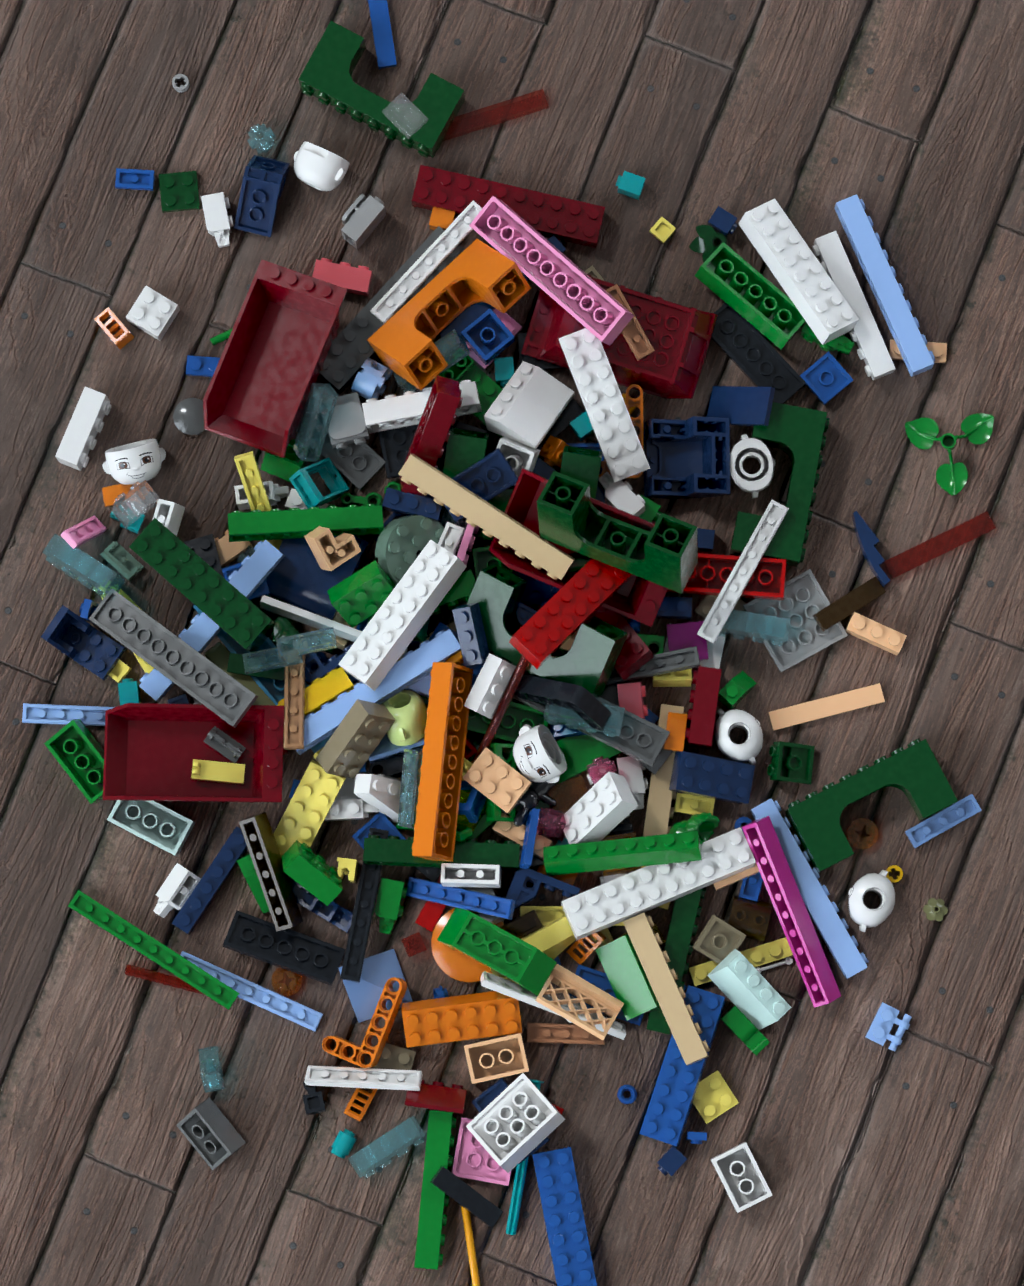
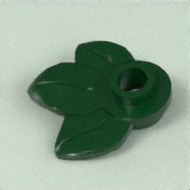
(705, 241)

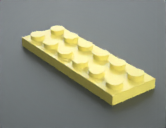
(308, 807)

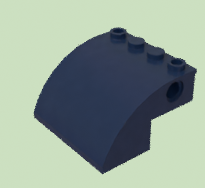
(687, 458)
(303, 582)

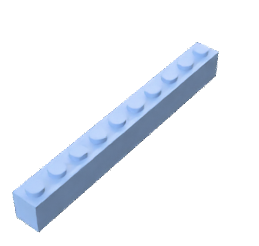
(884, 285)
(203, 629)
(402, 675)
(821, 910)

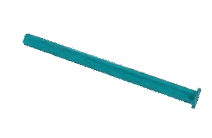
(518, 1187)

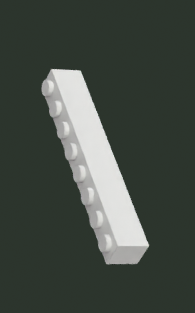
(865, 332)

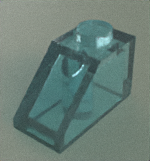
(211, 1069)

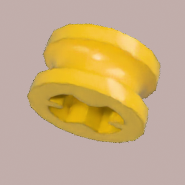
(897, 869)

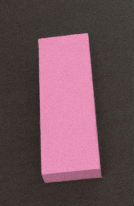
(83, 532)

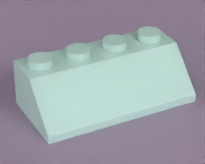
(749, 990)

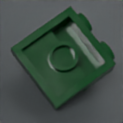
(791, 762)

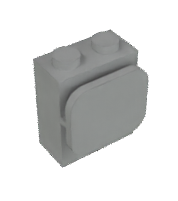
(362, 219)
(347, 423)

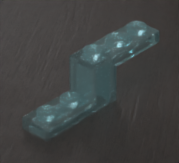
(289, 650)

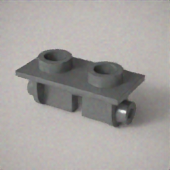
(224, 744)

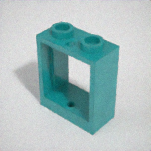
(308, 490)

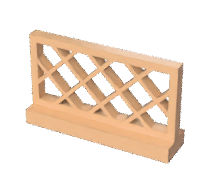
(584, 992)

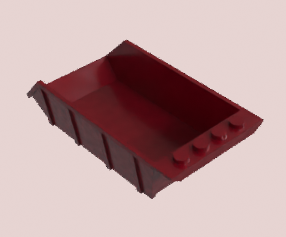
(675, 332)
(272, 358)
(635, 599)
(154, 745)

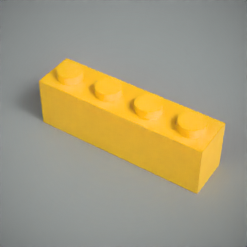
(325, 690)

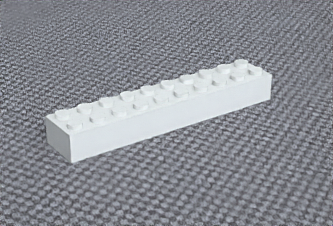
(656, 885)

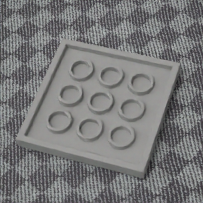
(805, 637)

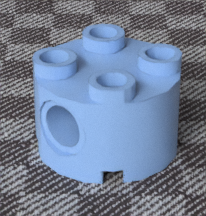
(371, 379)

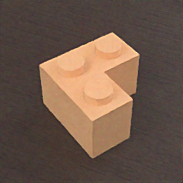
(331, 551)

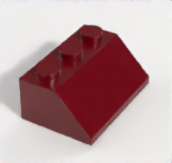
(438, 1097)

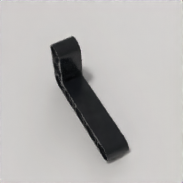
(565, 696)

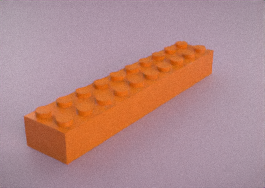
(442, 762)

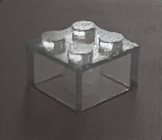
(135, 503)

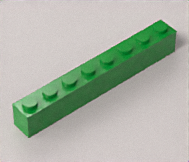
(298, 523)
(622, 853)
(433, 1199)

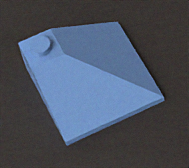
(375, 973)

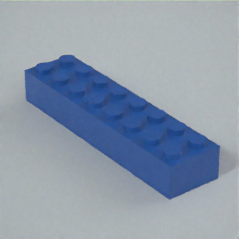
(677, 1081)
(564, 1218)

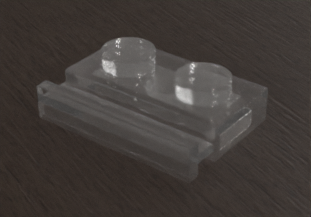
(405, 115)

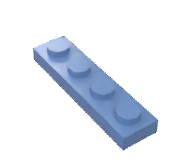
(943, 821)

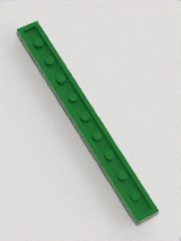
(154, 950)

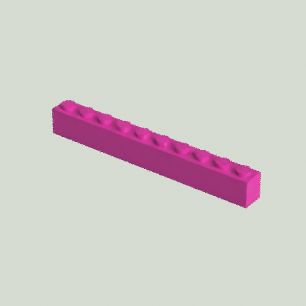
(791, 911)

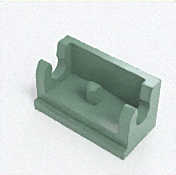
(122, 561)

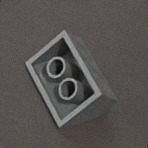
(210, 1133)

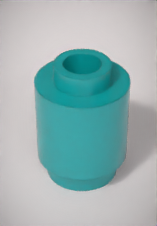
(343, 1143)

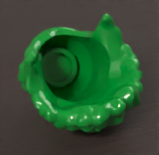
(703, 823)

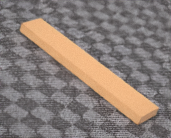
(826, 707)

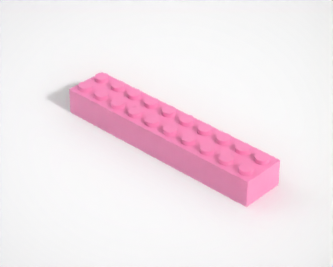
(551, 270)

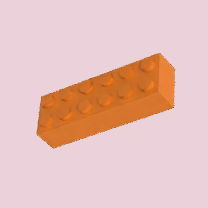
(460, 1018)

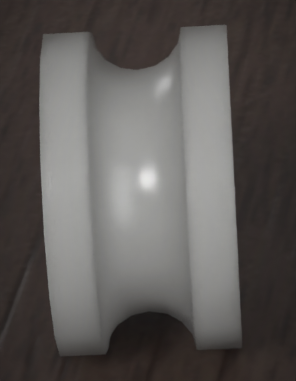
(179, 77)

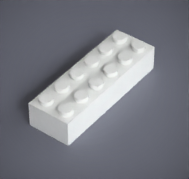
(407, 409)

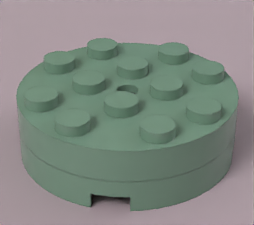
(403, 542)

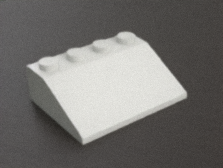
(528, 406)
(515, 1123)

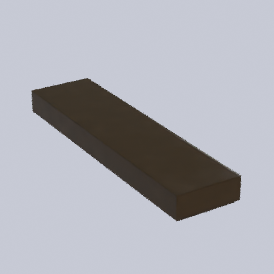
(849, 603)

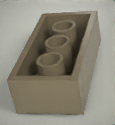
(355, 739)

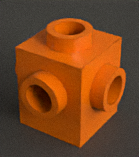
(553, 451)

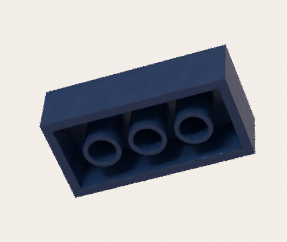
(712, 777)

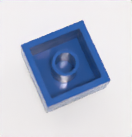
(487, 336)

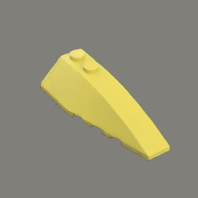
(550, 939)

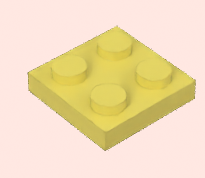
(713, 1097)

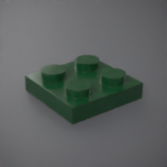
(179, 191)

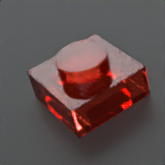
(414, 944)

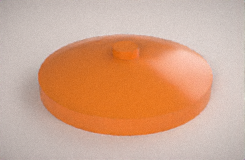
(453, 962)

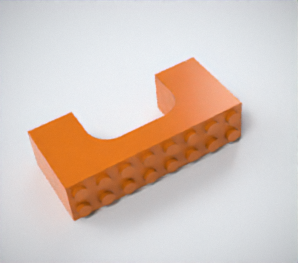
(472, 277)

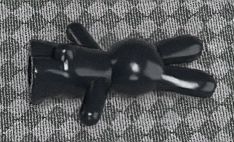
(530, 799)

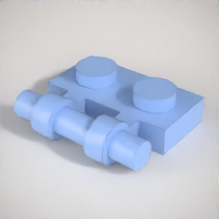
(882, 1024)

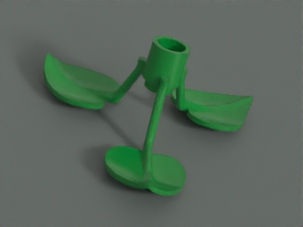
(923, 433)

